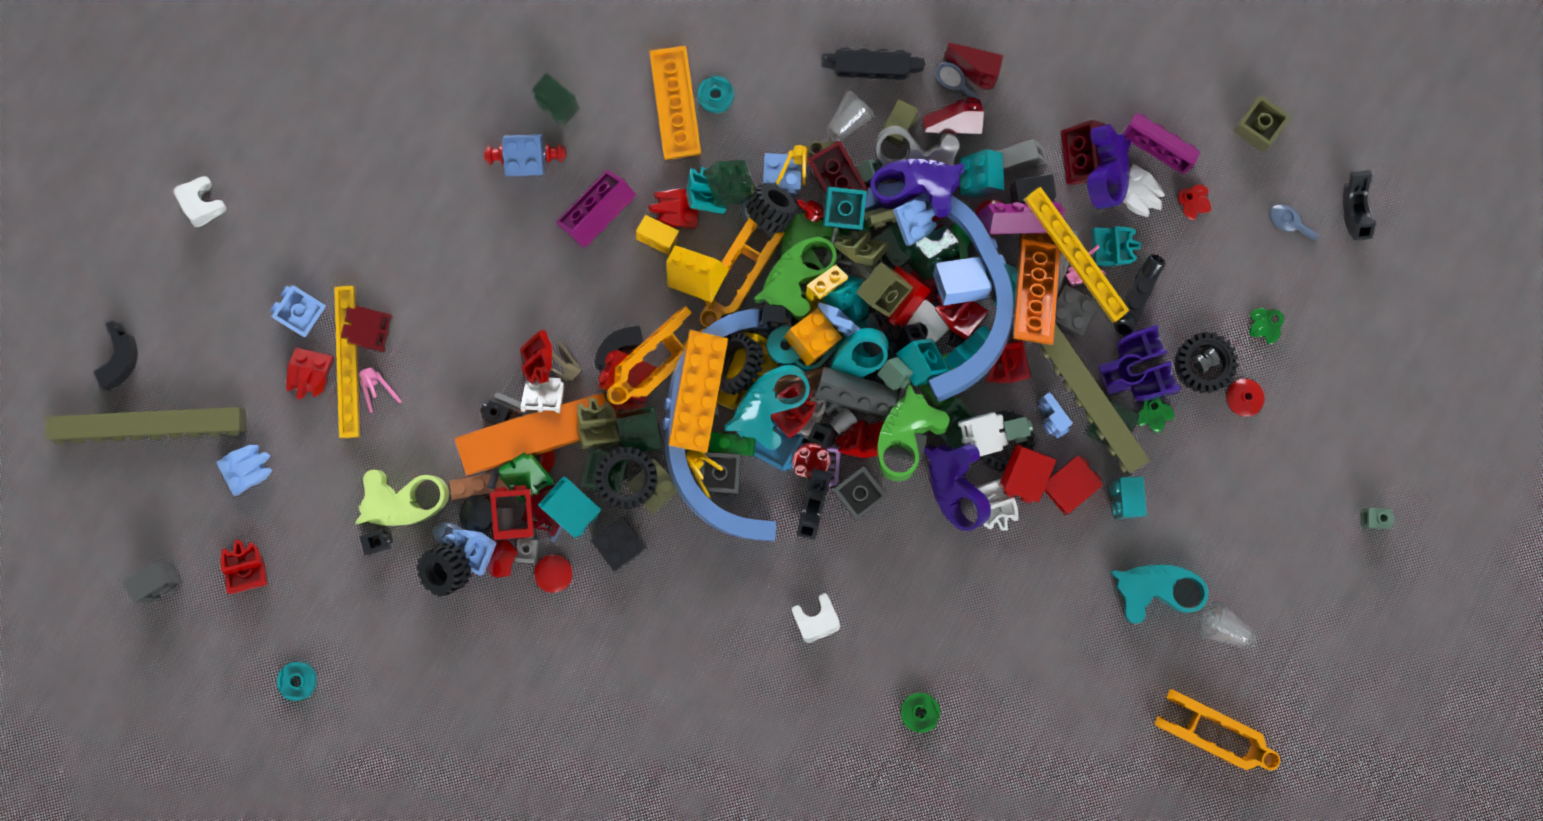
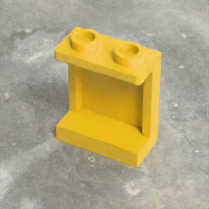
(823, 285)

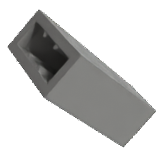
(1023, 156)

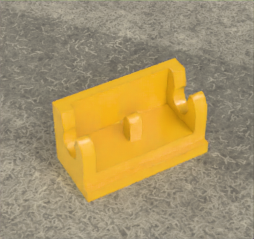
(657, 235)

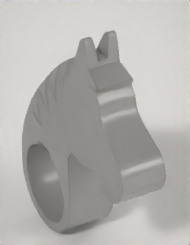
(943, 152)

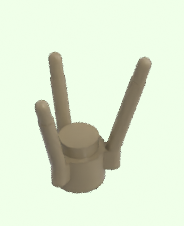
(570, 371)

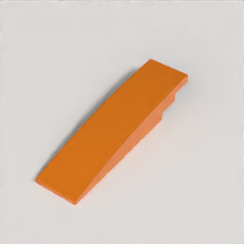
(1036, 288)
(528, 434)

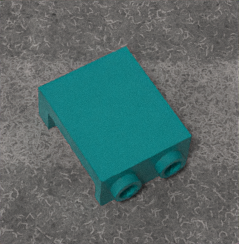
(570, 507)

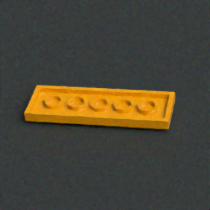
(675, 102)
(698, 391)

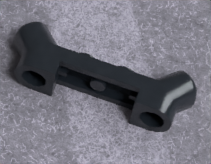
(1139, 293)

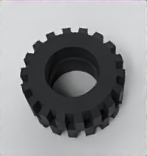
(772, 208)
(435, 578)

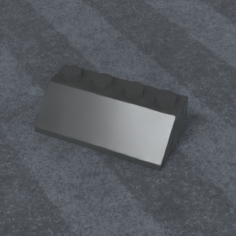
(855, 393)

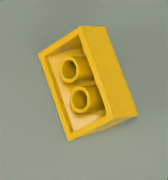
(694, 273)

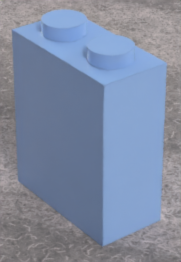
(962, 281)

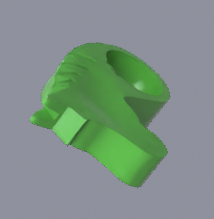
(802, 229)
(789, 273)
(905, 420)

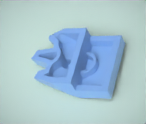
(914, 220)
(838, 319)
(244, 468)
(475, 545)

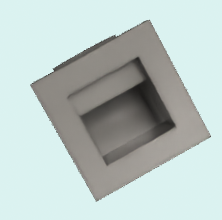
(532, 555)

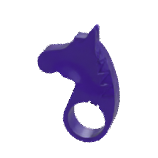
(920, 177)
(1110, 180)
(949, 484)

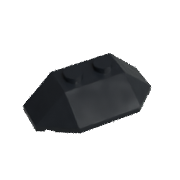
(877, 322)

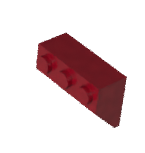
(1079, 152)

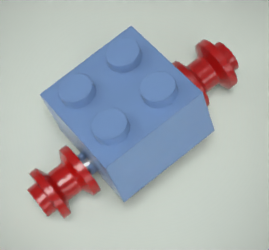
(524, 154)

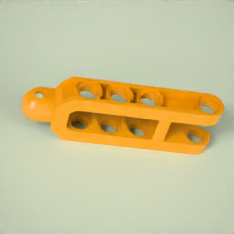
(714, 310)
(621, 390)
(1257, 754)

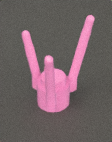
(1073, 278)
(369, 379)

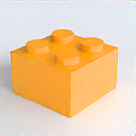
(813, 337)

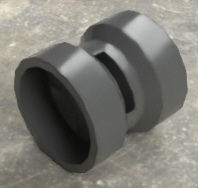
(1206, 360)

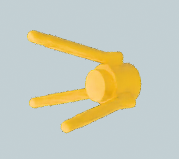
(799, 157)
(695, 462)

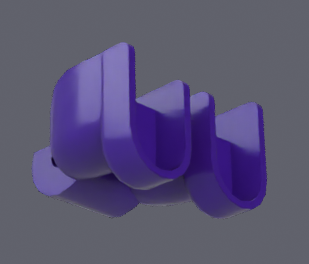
(1133, 350)

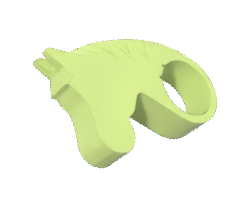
(387, 508)

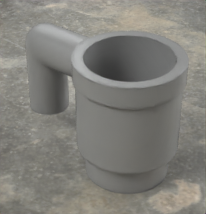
(841, 421)
(505, 518)

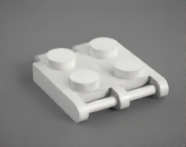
(543, 395)
(984, 432)

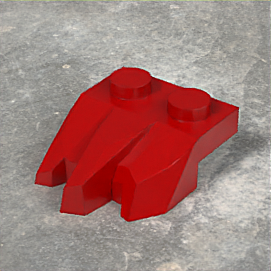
(674, 209)
(962, 317)
(537, 357)
(1011, 365)
(308, 372)
(794, 419)
(860, 439)
(243, 568)

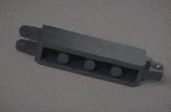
(872, 64)

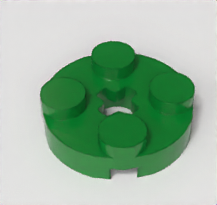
(930, 717)

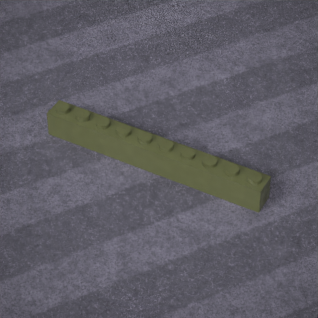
(1094, 402)
(145, 424)

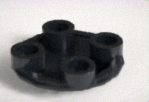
(476, 513)

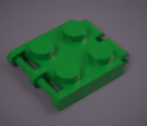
(526, 472)

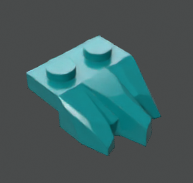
(699, 193)
(1115, 246)

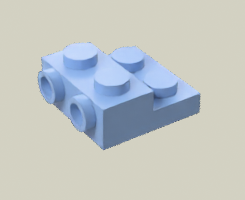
(792, 177)
(297, 310)
(1057, 421)

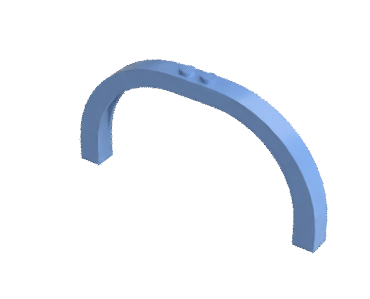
(985, 358)
(676, 458)

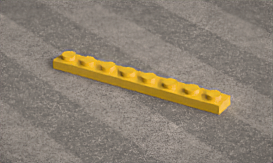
(1076, 254)
(346, 367)

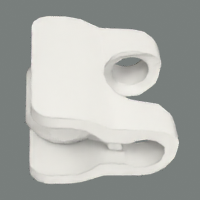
(190, 201)
(929, 317)
(820, 625)

